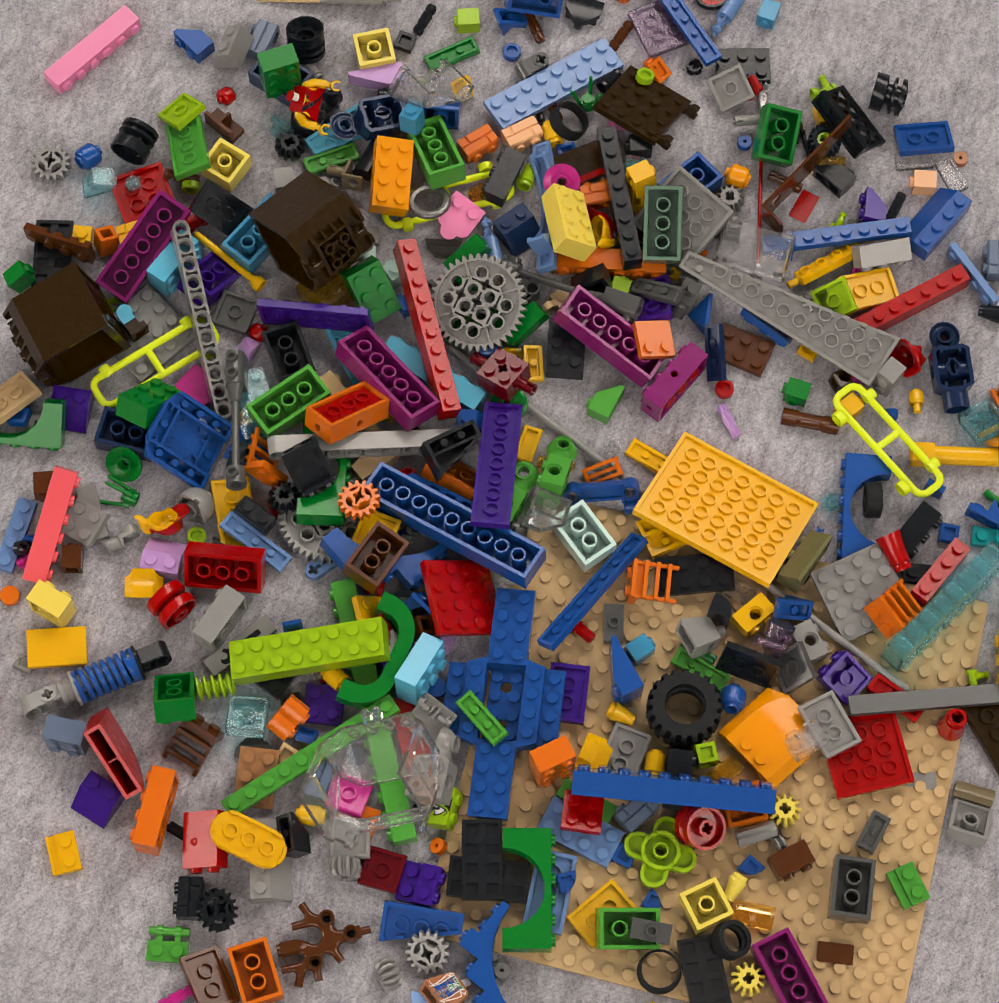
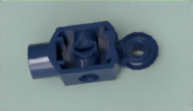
(371, 118)
(950, 368)

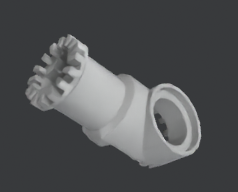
(118, 542)

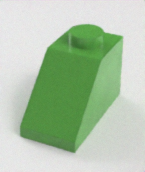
(604, 403)

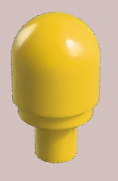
(916, 400)

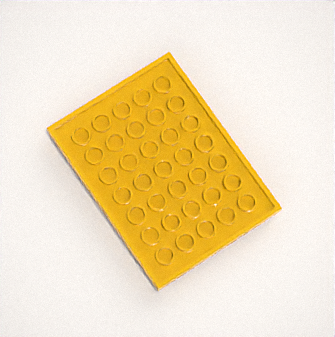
(725, 509)

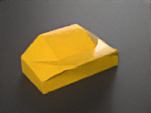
(142, 583)
(594, 752)

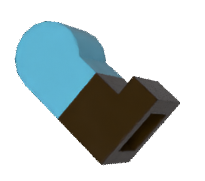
(130, 323)

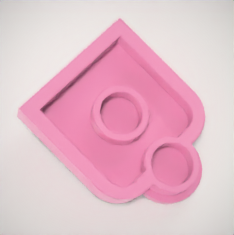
(460, 217)

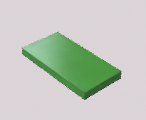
(188, 149)

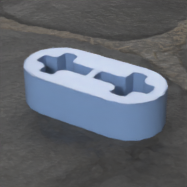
(322, 571)

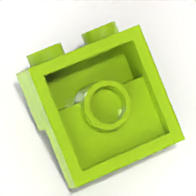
(836, 297)

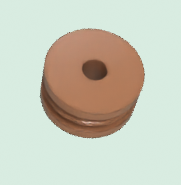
(960, 158)

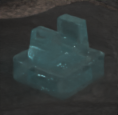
(279, 126)

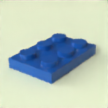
(923, 138)

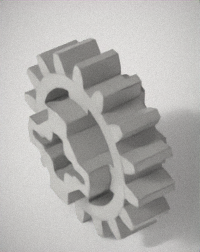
(45, 159)
(419, 954)

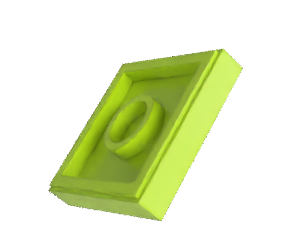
(181, 111)

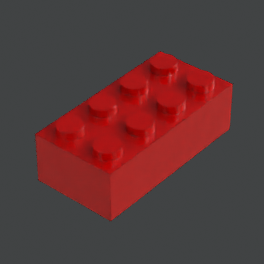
(221, 565)

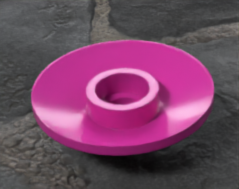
(562, 171)

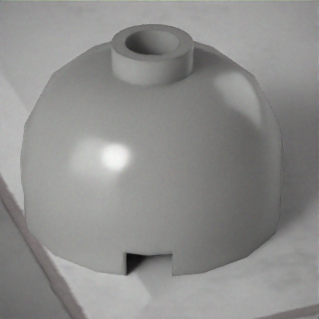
(200, 504)

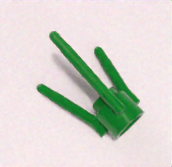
(587, 100)
(129, 496)

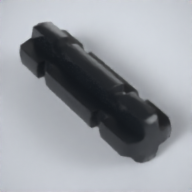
(424, 19)
(896, 205)

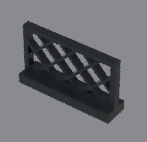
(828, 107)

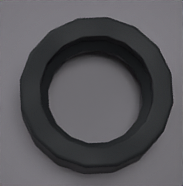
(872, 499)
(720, 946)

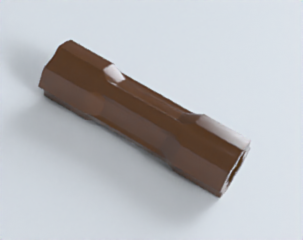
(795, 418)

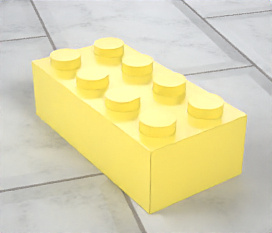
(568, 222)

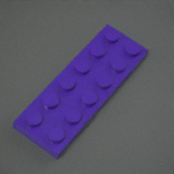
(314, 315)

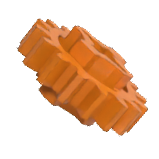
(364, 505)

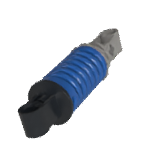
(96, 681)

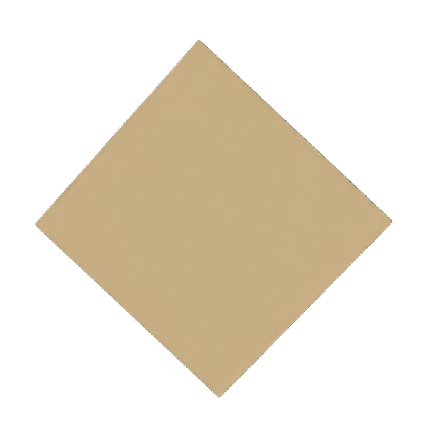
(829, 826)

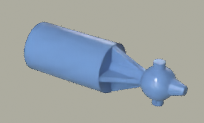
(726, 15)
(490, 238)

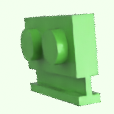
(908, 885)

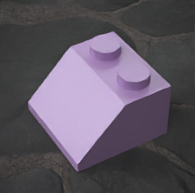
(164, 557)

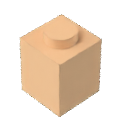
(923, 182)

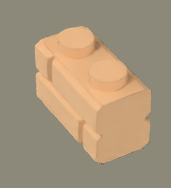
(522, 134)

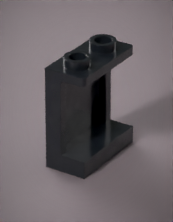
(308, 467)

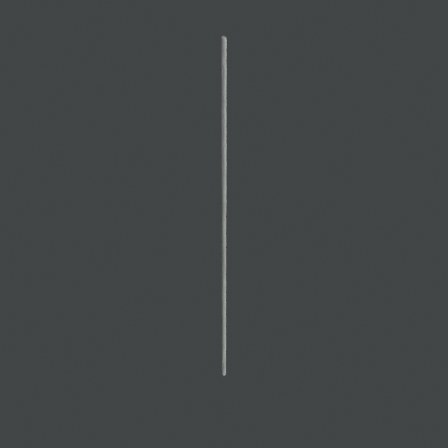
(773, 589)

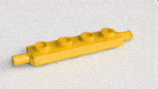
(823, 265)

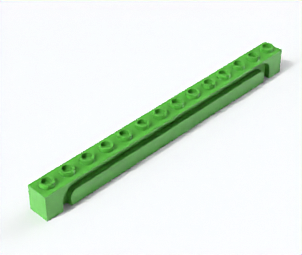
(391, 792)

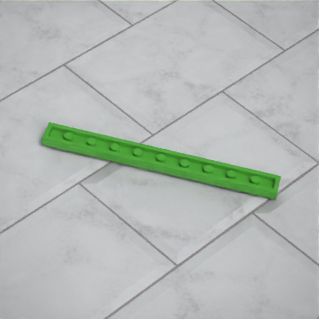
(293, 766)

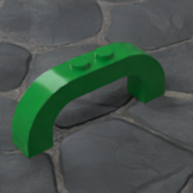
(366, 695)

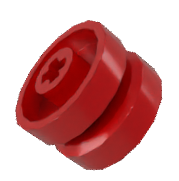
(171, 604)
(700, 827)

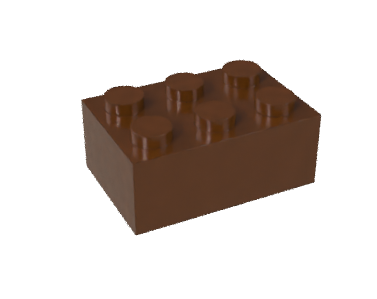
(375, 557)

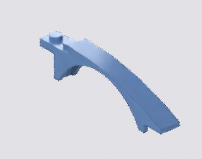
(541, 161)

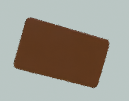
(835, 952)

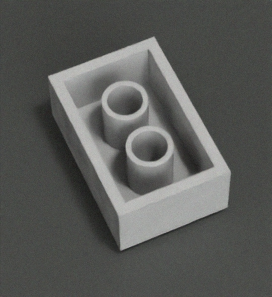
(219, 619)

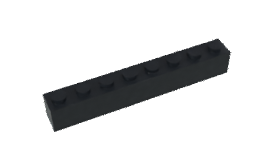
(619, 198)

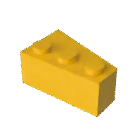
(637, 177)

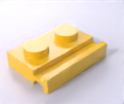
(63, 853)

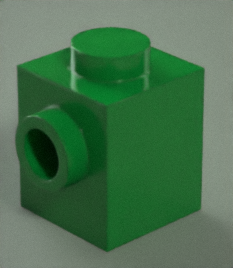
(19, 276)
(796, 392)

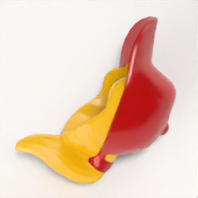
(602, 228)
(164, 522)

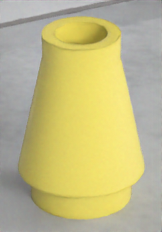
(735, 886)

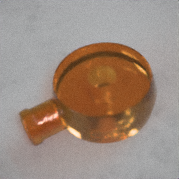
(475, 193)

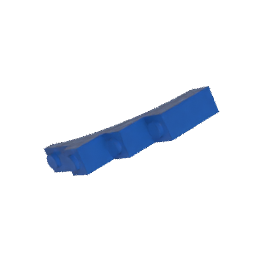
(406, 570)
(481, 946)

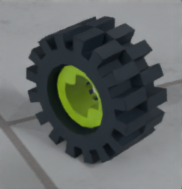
(822, 132)

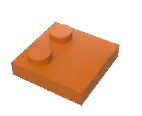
(653, 339)

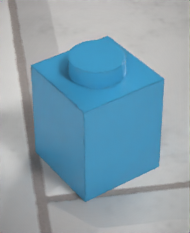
(768, 14)
(412, 119)
(640, 649)

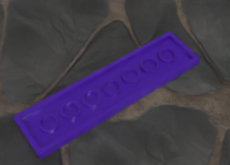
(496, 465)

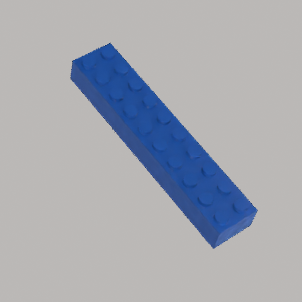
(449, 524)
(674, 790)

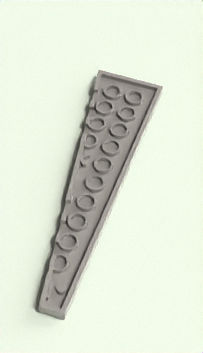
(834, 336)

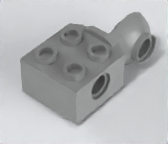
(448, 744)

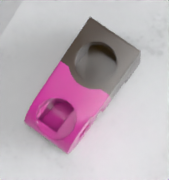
(840, 379)

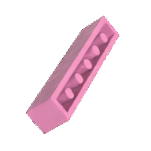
(92, 50)

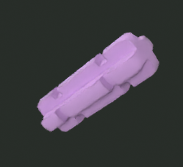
(728, 421)

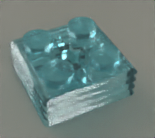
(980, 421)
(236, 719)

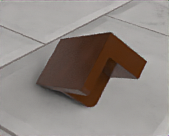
(224, 125)

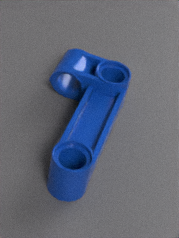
(606, 492)

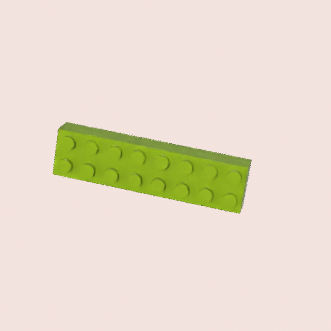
(309, 650)

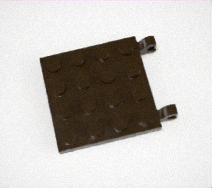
(644, 109)

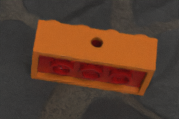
(347, 412)

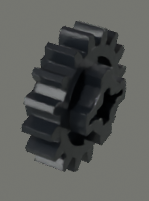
(215, 909)

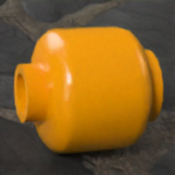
(738, 176)

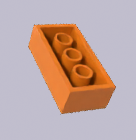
(155, 810)

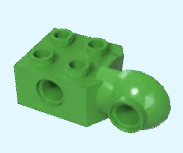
(557, 465)
(522, 488)

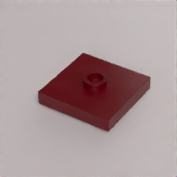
(382, 870)

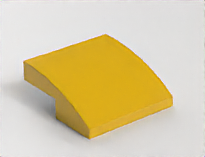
(533, 355)
(658, 540)

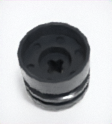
(307, 38)
(888, 94)
(134, 141)

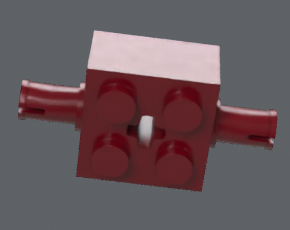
(503, 374)

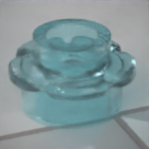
(133, 183)
(831, 497)

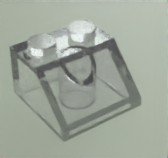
(546, 510)
(806, 740)

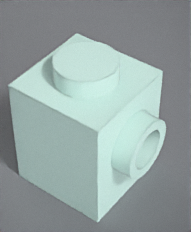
(392, 273)

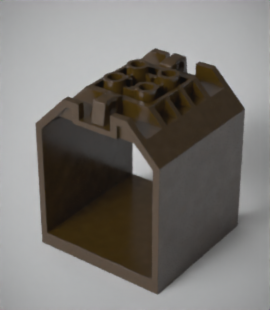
(312, 231)
(64, 326)

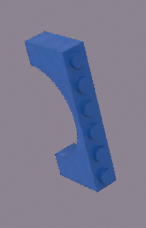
(856, 471)

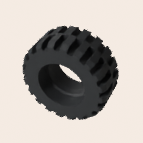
(690, 684)

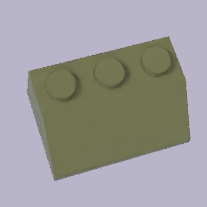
(803, 560)

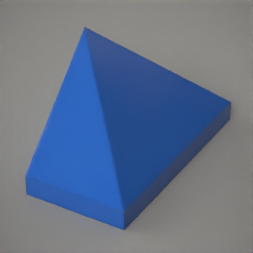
(701, 313)

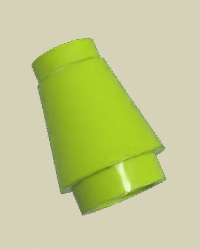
(526, 178)

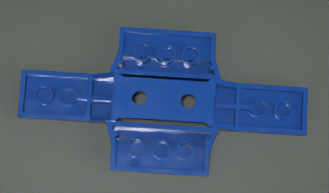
(529, 709)

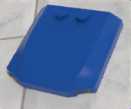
(186, 439)

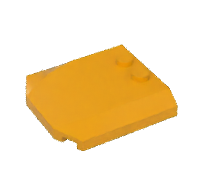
(759, 735)

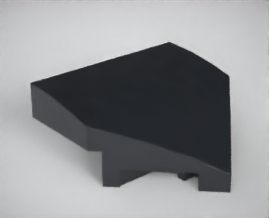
(584, 12)

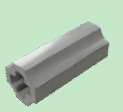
(756, 833)

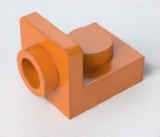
(659, 68)

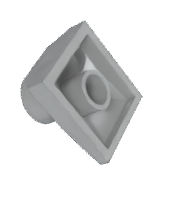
(969, 823)

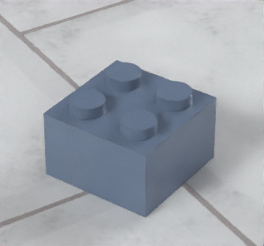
(65, 735)

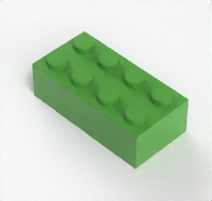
(437, 154)
(287, 402)

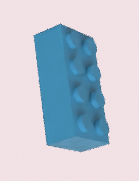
(246, 244)

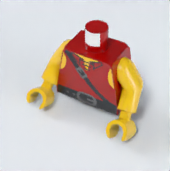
(309, 103)

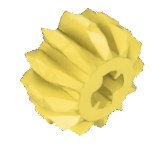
(790, 806)
(755, 982)

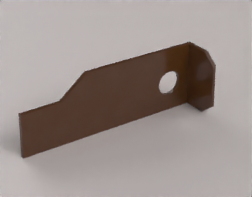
(799, 175)

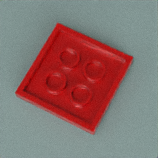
(135, 202)

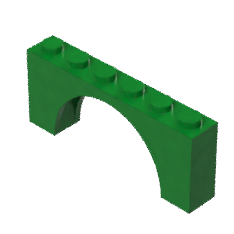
(534, 315)
(47, 432)
(324, 507)
(536, 933)

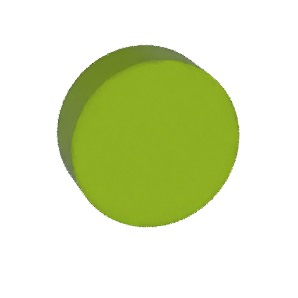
(645, 76)
(190, 186)
(196, 534)

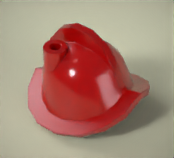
(909, 356)

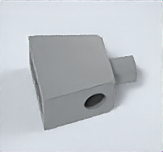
(699, 635)

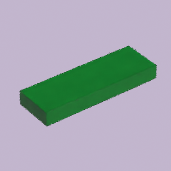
(453, 53)

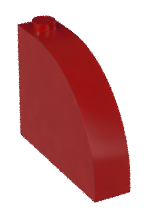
(114, 752)

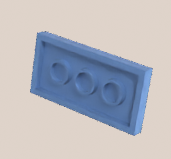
(592, 847)
(563, 864)

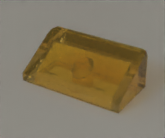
(728, 768)
(754, 914)

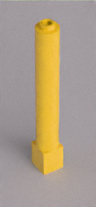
(956, 455)

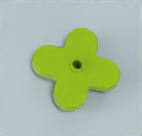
(655, 867)

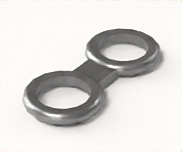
(426, 189)

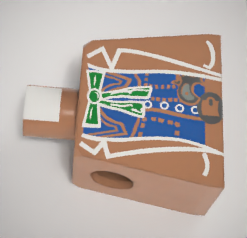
(445, 989)

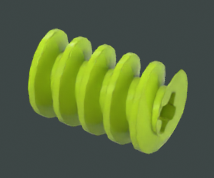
(214, 687)

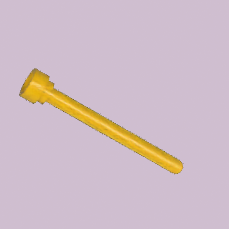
(257, 282)

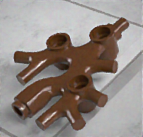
(329, 944)

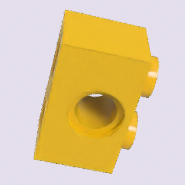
(744, 623)

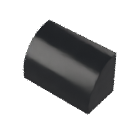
(364, 165)
(593, 279)
(720, 611)

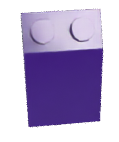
(215, 277)

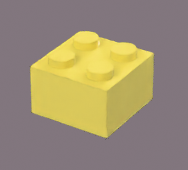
(373, 48)
(227, 165)
(51, 603)
(705, 905)

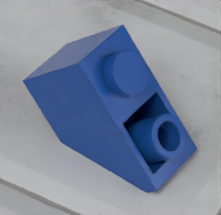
(195, 43)

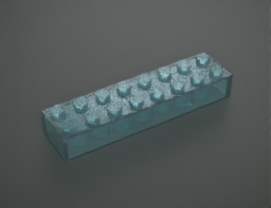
(943, 609)

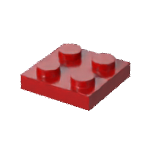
(582, 813)

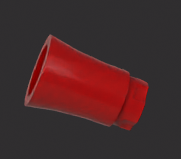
(895, 551)
(948, 728)

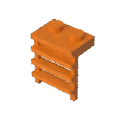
(265, 469)
(638, 581)
(893, 609)

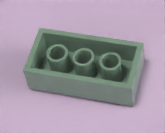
(663, 224)

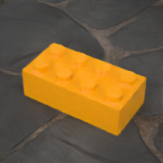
(391, 176)

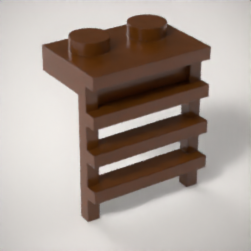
(199, 732)

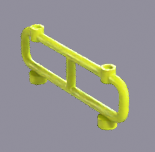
(408, 222)
(106, 371)
(905, 485)

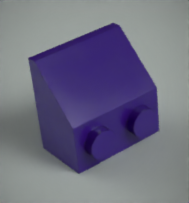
(78, 407)
(97, 799)

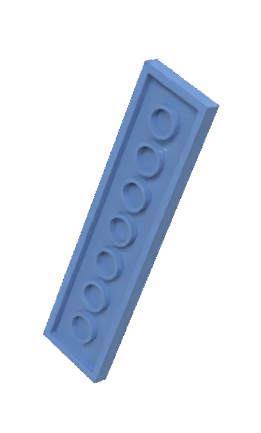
(552, 84)

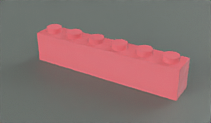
(50, 524)

